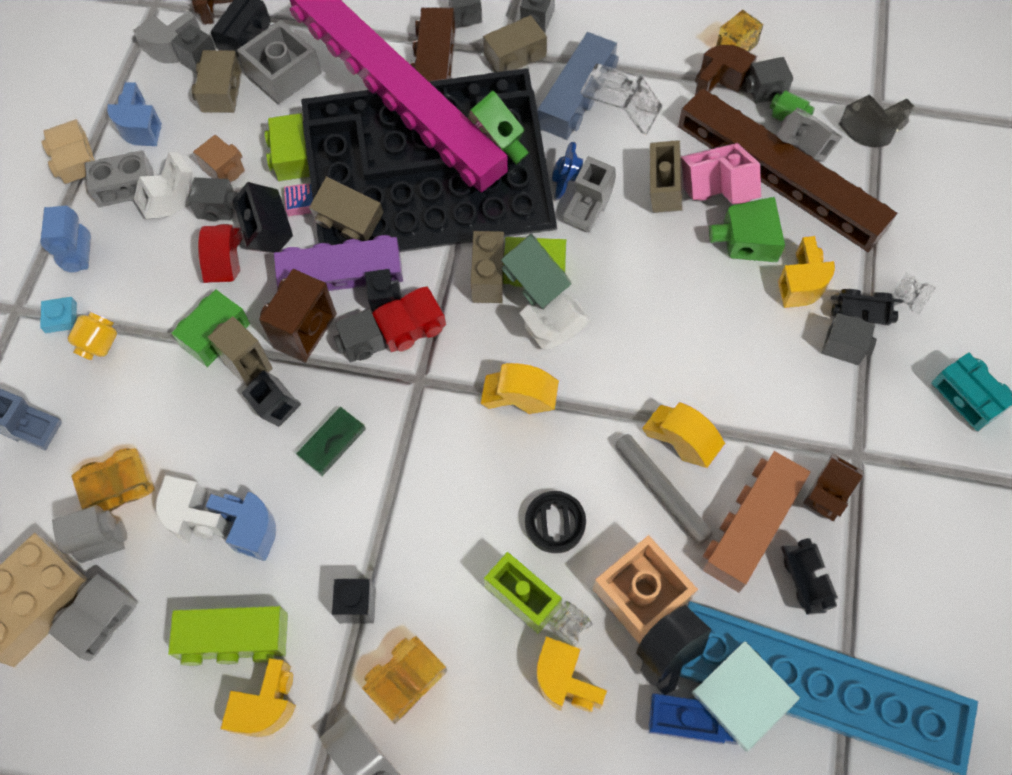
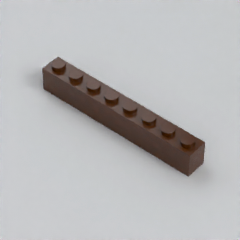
(790, 171)

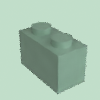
(535, 271)

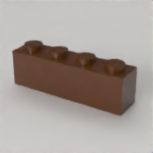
(435, 43)

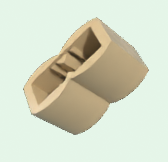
(68, 149)

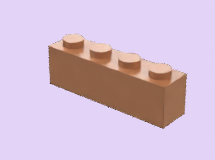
(755, 522)

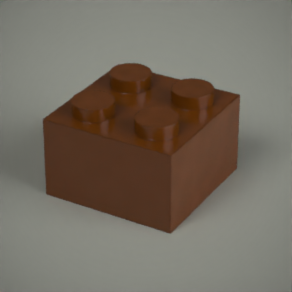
(298, 315)

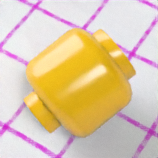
(92, 336)

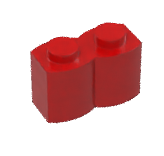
(409, 319)

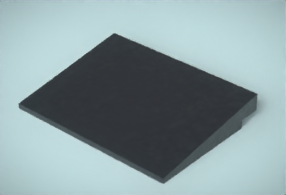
(421, 197)

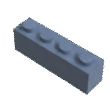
(564, 103)

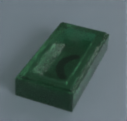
(331, 441)

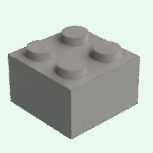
(279, 61)

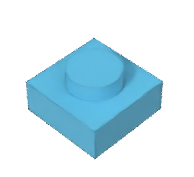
(58, 314)

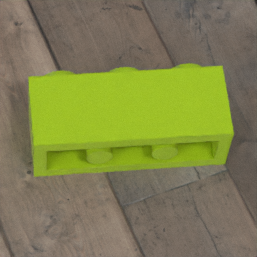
(228, 634)

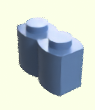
(65, 238)

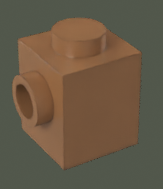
(219, 159)

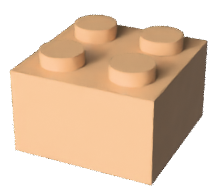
(643, 588)

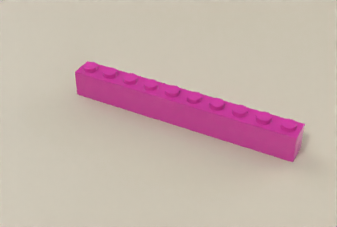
(404, 90)

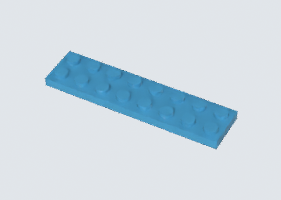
(850, 693)

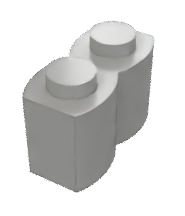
(89, 534)
(92, 617)

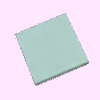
(745, 696)

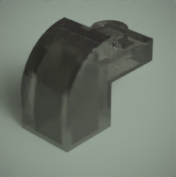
(871, 124)

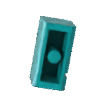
(973, 391)

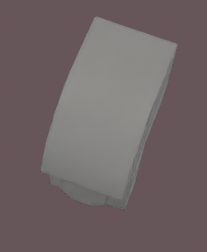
(156, 36)
(808, 134)
(592, 193)
(354, 749)

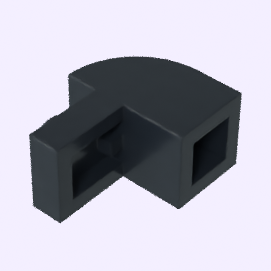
(670, 646)

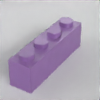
(342, 264)

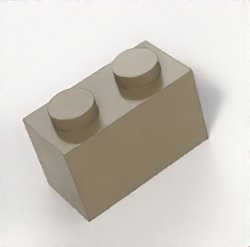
(515, 45)
(217, 81)
(666, 176)
(345, 210)
(486, 266)
(239, 350)

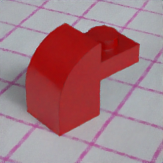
(219, 252)

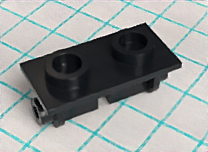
(879, 307)
(813, 592)

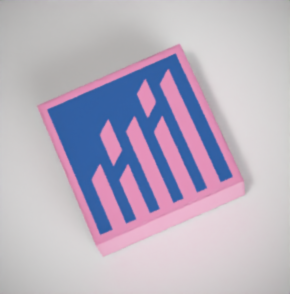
(298, 199)

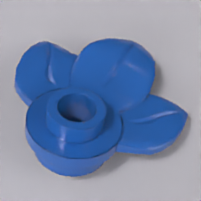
(566, 169)

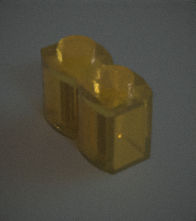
(114, 481)
(404, 678)

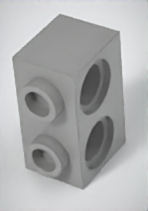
(116, 177)

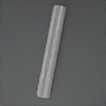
(663, 489)

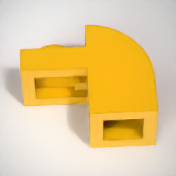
(808, 279)
(520, 385)
(688, 432)
(555, 678)
(261, 713)

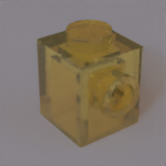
(741, 31)

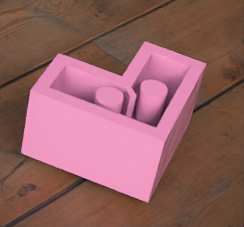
(723, 171)

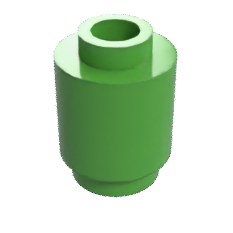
(786, 103)

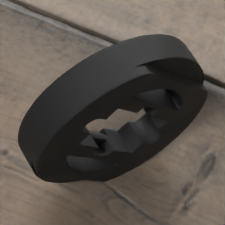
(563, 501)

